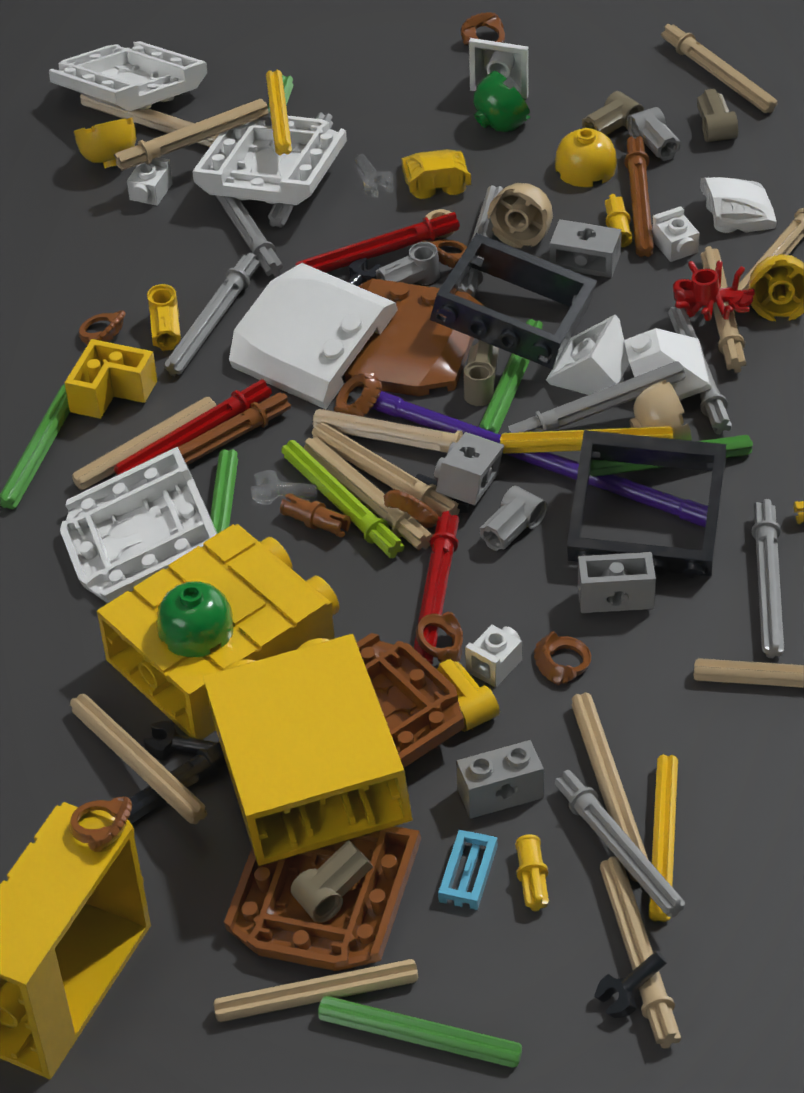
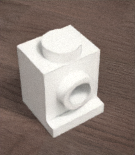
(150, 181)
(675, 234)
(497, 648)

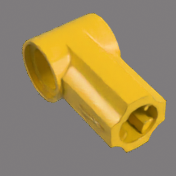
(164, 316)
(475, 702)

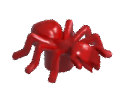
(706, 290)

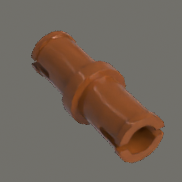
(315, 515)

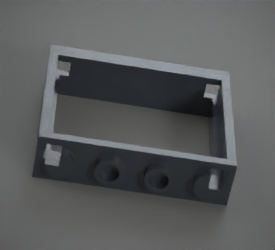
(526, 272)
(654, 452)

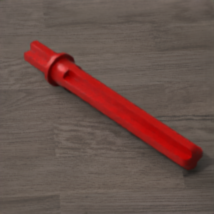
(384, 243)
(210, 419)
(443, 545)

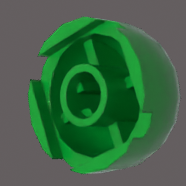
(499, 105)
(194, 619)

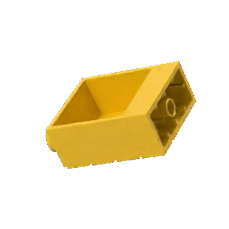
(270, 611)
(64, 936)

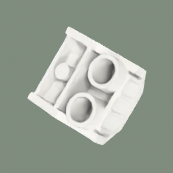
(738, 204)

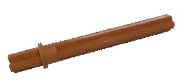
(636, 163)
(235, 427)

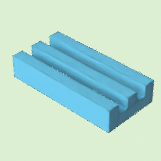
(461, 895)

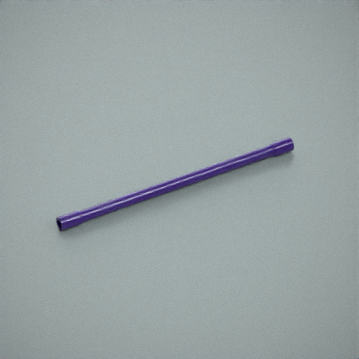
(683, 508)

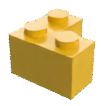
(109, 372)

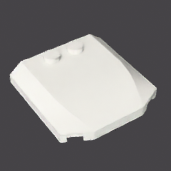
(130, 76)
(247, 167)
(307, 332)
(135, 525)

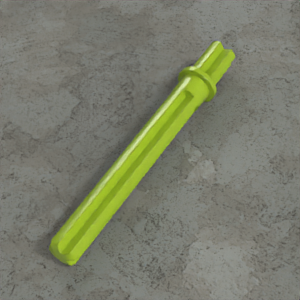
(375, 529)

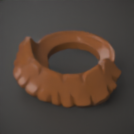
(486, 19)
(445, 258)
(116, 322)
(368, 397)
(413, 507)
(451, 626)
(558, 673)
(101, 838)

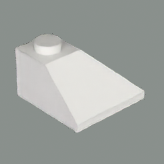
(501, 57)
(660, 348)
(592, 359)

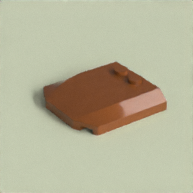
(412, 349)
(413, 696)
(279, 928)

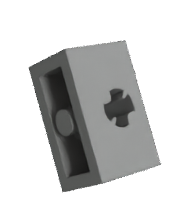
(586, 248)
(468, 468)
(616, 582)
(500, 779)

